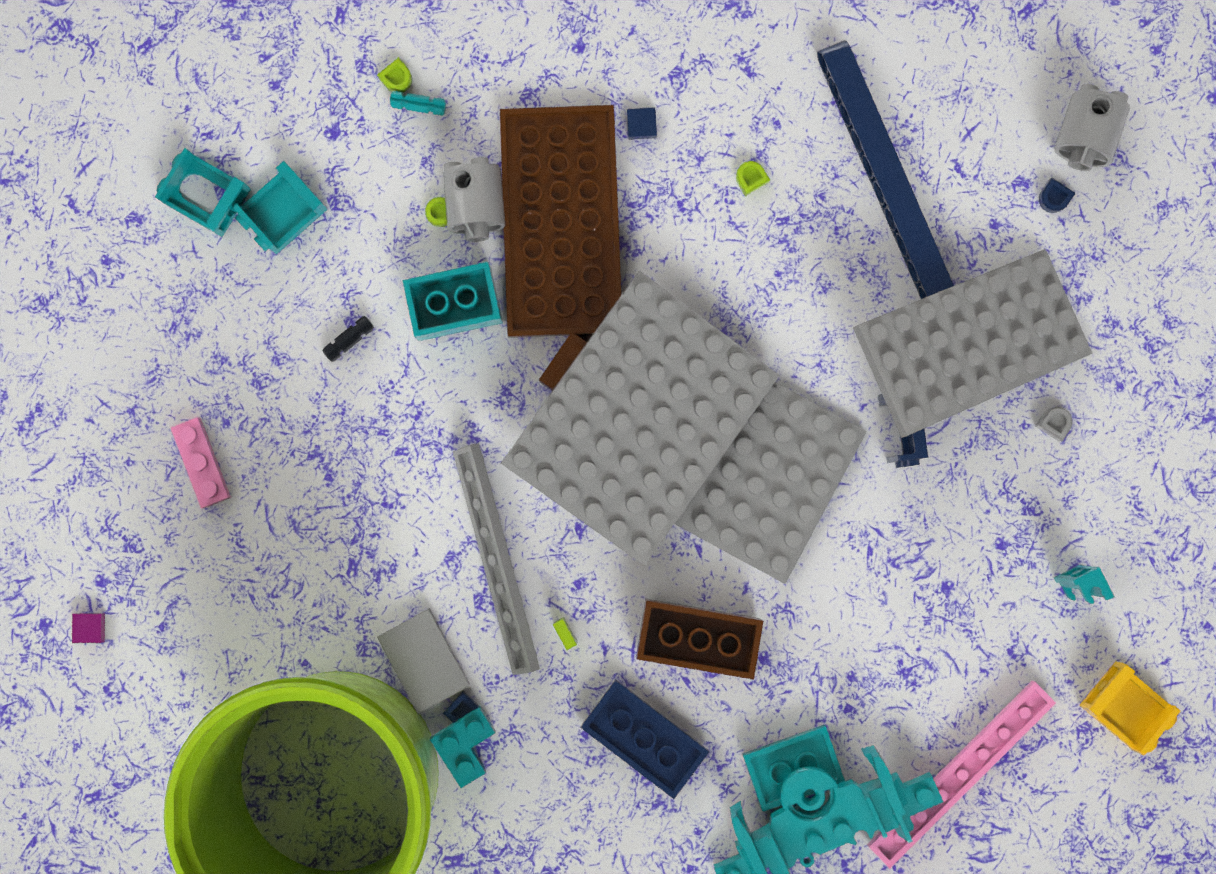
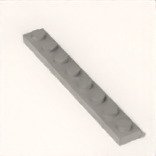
(496, 559)

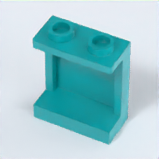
(280, 210)

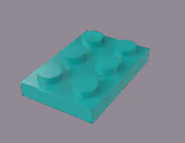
(774, 762)

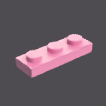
(200, 462)

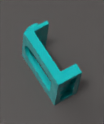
(188, 164)

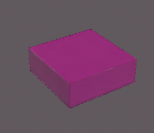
(88, 628)

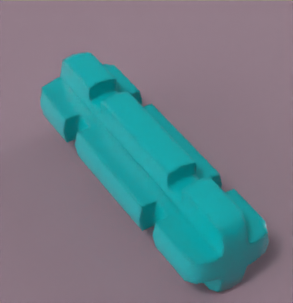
(418, 103)

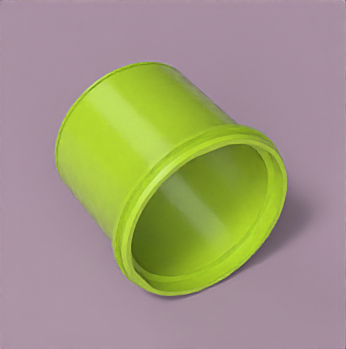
(204, 797)

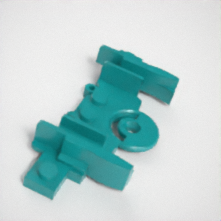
(851, 807)

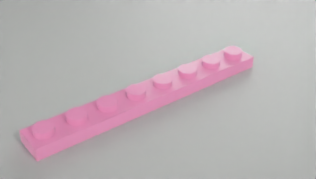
(970, 766)

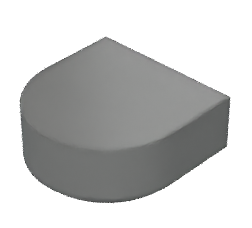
(1055, 423)

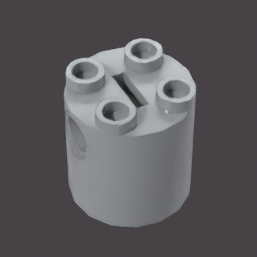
(1092, 127)
(474, 198)

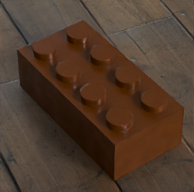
(699, 639)

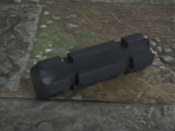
(348, 339)

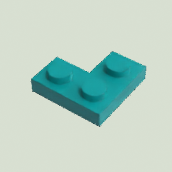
(457, 742)

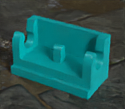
(1086, 579)

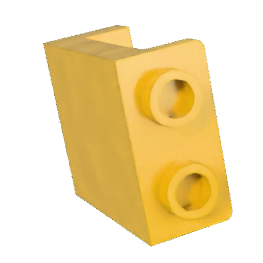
(1130, 709)

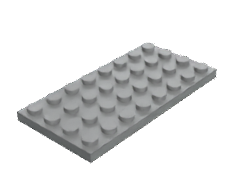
(972, 342)

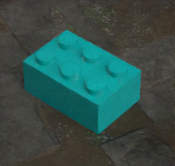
(452, 301)

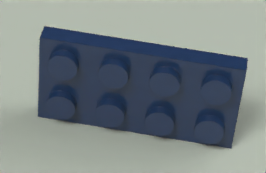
(644, 739)

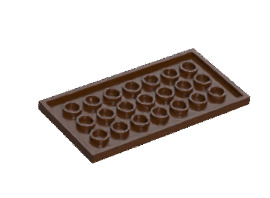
(559, 219)

